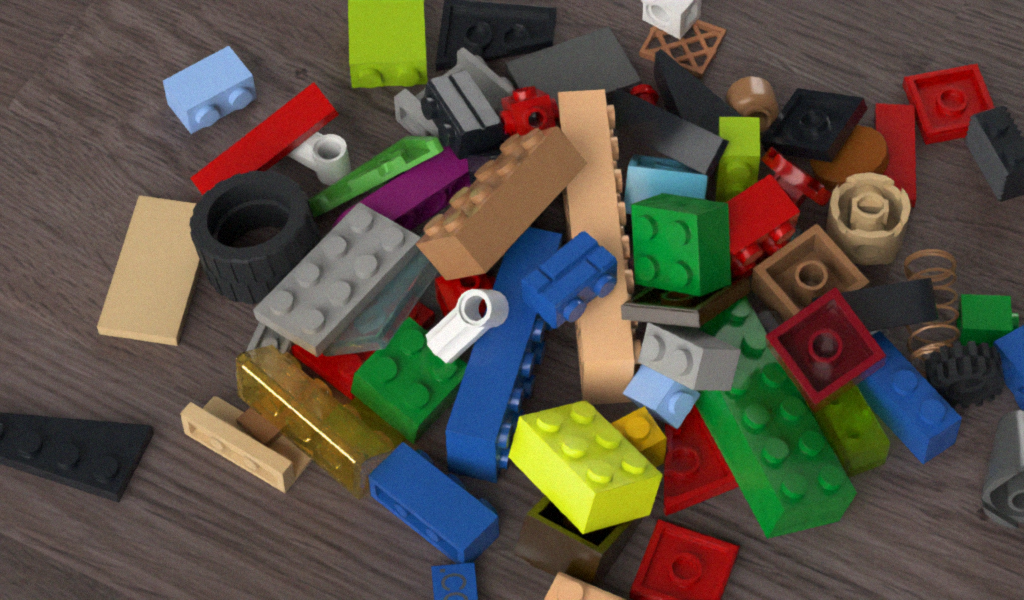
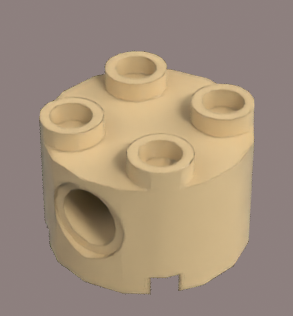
(868, 218)

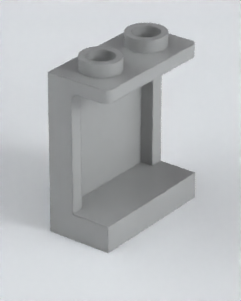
(408, 107)

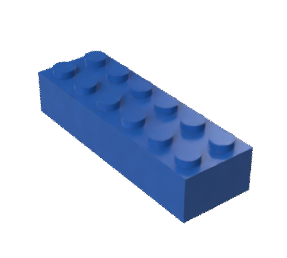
(500, 369)

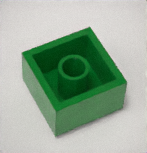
(681, 244)
(408, 382)

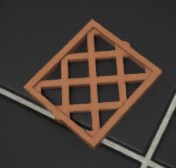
(713, 31)

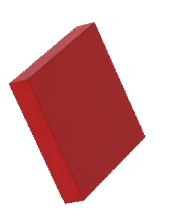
(947, 101)
(683, 565)

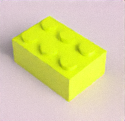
(584, 466)

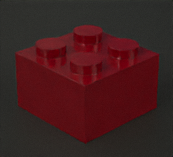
(825, 350)

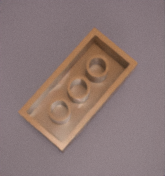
(500, 203)

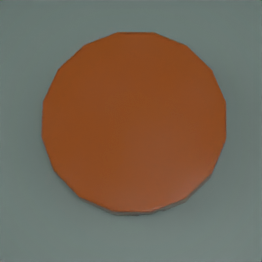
(861, 153)

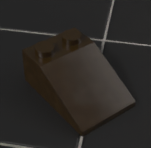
(556, 545)

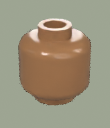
(754, 98)

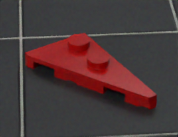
(693, 465)

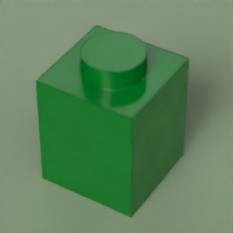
(985, 318)

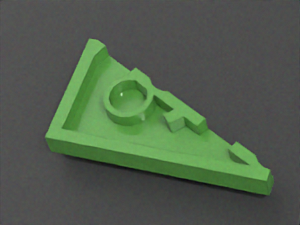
(376, 171)

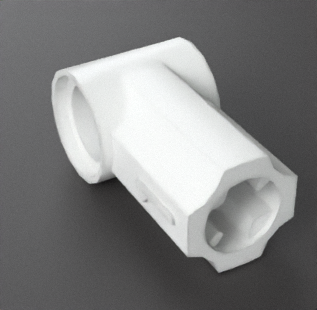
(325, 155)
(465, 325)

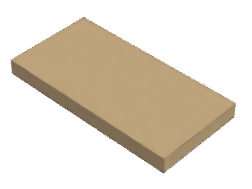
(153, 274)

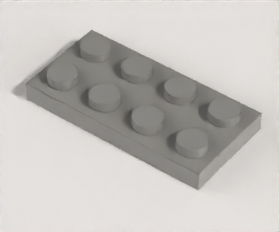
(337, 279)

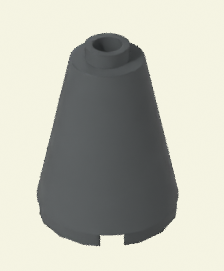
(1004, 477)

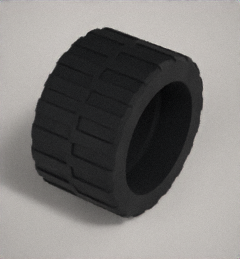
(243, 205)

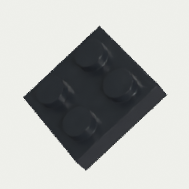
(814, 124)

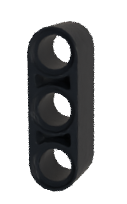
(893, 304)

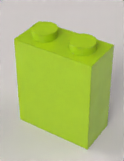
(387, 43)

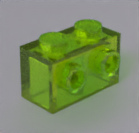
(853, 432)

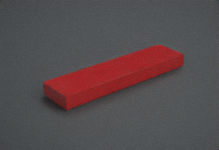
(270, 139)

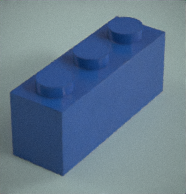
(910, 405)
(434, 504)

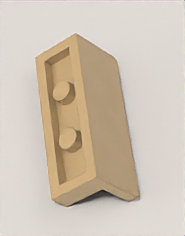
(218, 430)

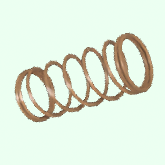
(932, 345)

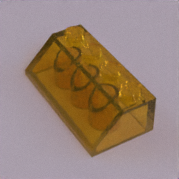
(311, 417)

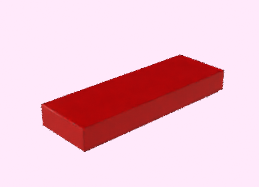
(897, 127)

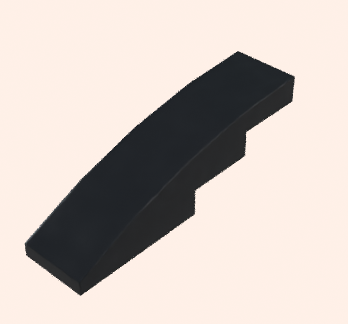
(667, 133)

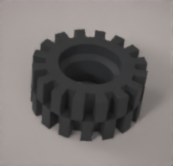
(966, 373)

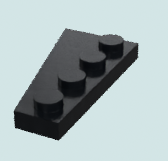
(74, 452)

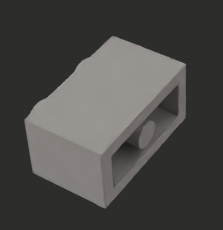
(689, 356)

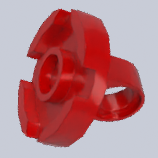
(795, 180)

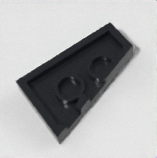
(493, 30)

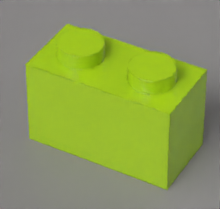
(741, 158)

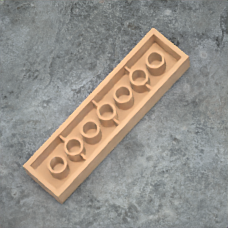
(593, 204)

